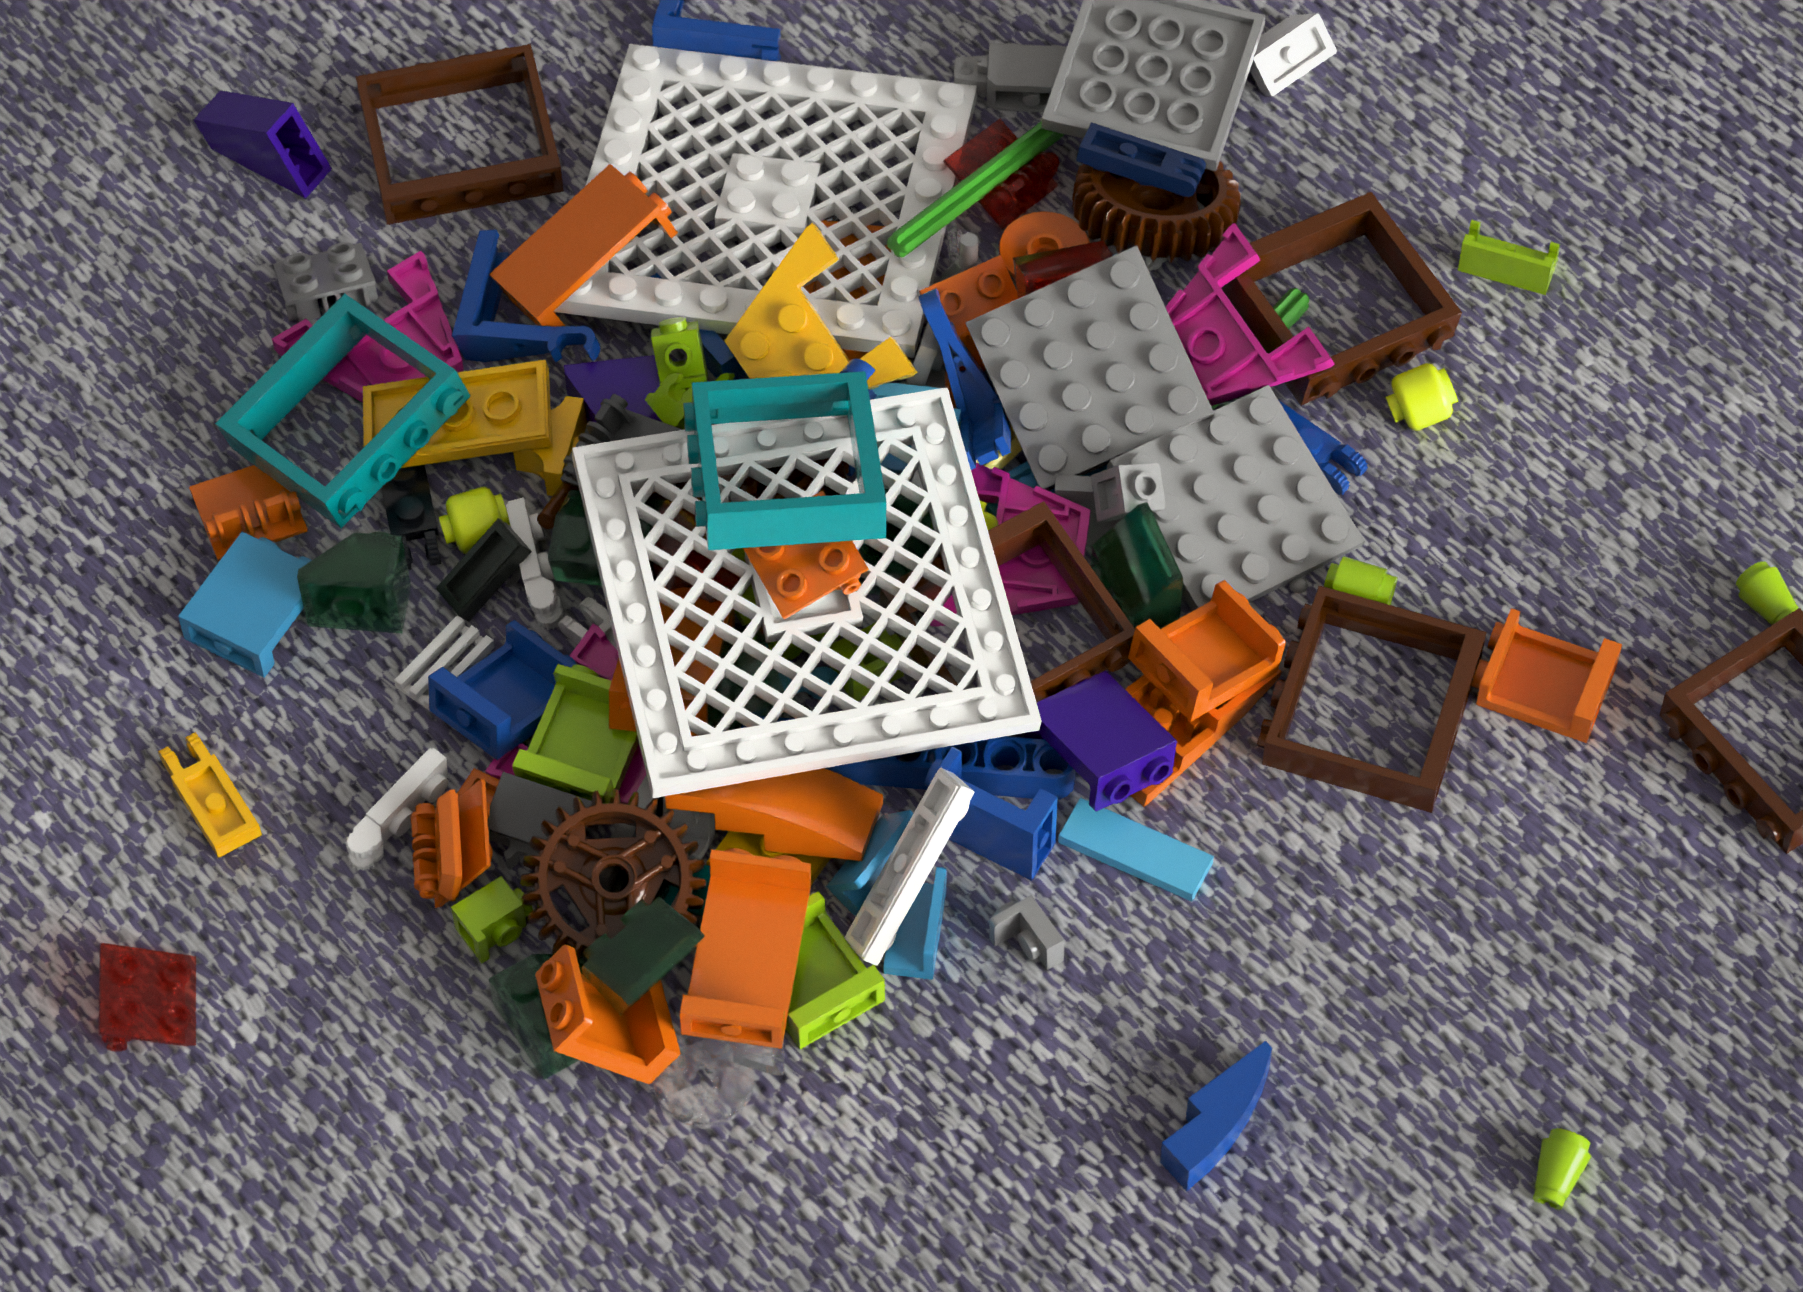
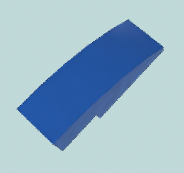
(1216, 1118)

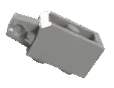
(1012, 75)

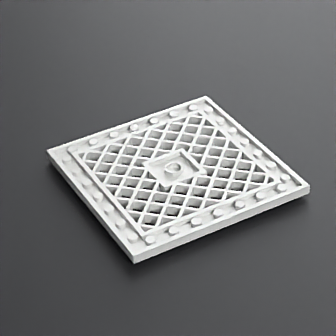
(775, 194)
(765, 748)

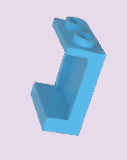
(246, 603)

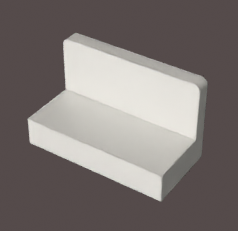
(1290, 52)

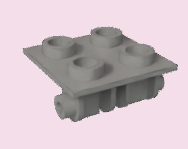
(323, 274)

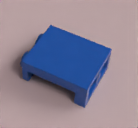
(502, 695)
(1000, 829)

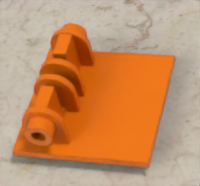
(975, 293)
(248, 504)
(807, 572)
(474, 839)

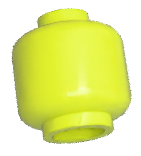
(1421, 396)
(471, 516)

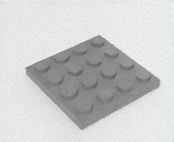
(1156, 72)
(1089, 368)
(1245, 501)

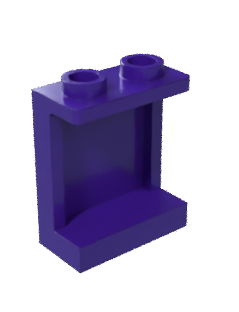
(1106, 739)

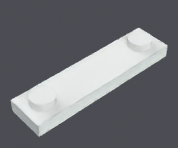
(908, 866)

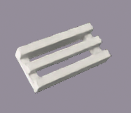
(434, 649)

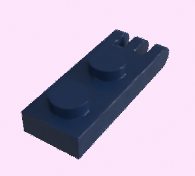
(1140, 160)

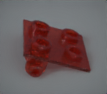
(1020, 189)
(146, 996)

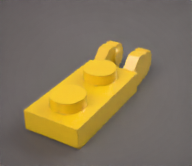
(211, 798)

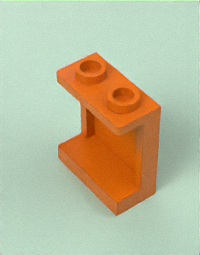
(1208, 652)
(1545, 678)
(591, 1030)

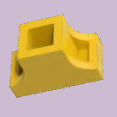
(567, 424)

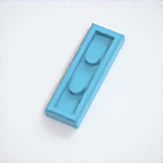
(1136, 849)

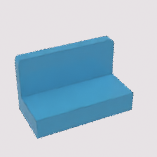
(857, 878)
(919, 933)

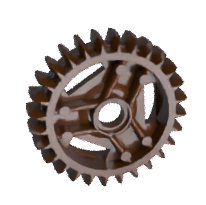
(1126, 213)
(576, 863)

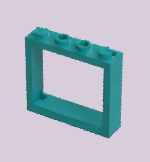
(302, 370)
(788, 519)

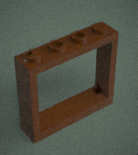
(469, 187)
(1324, 232)
(1014, 538)
(1392, 625)
(1715, 754)

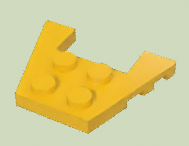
(786, 335)

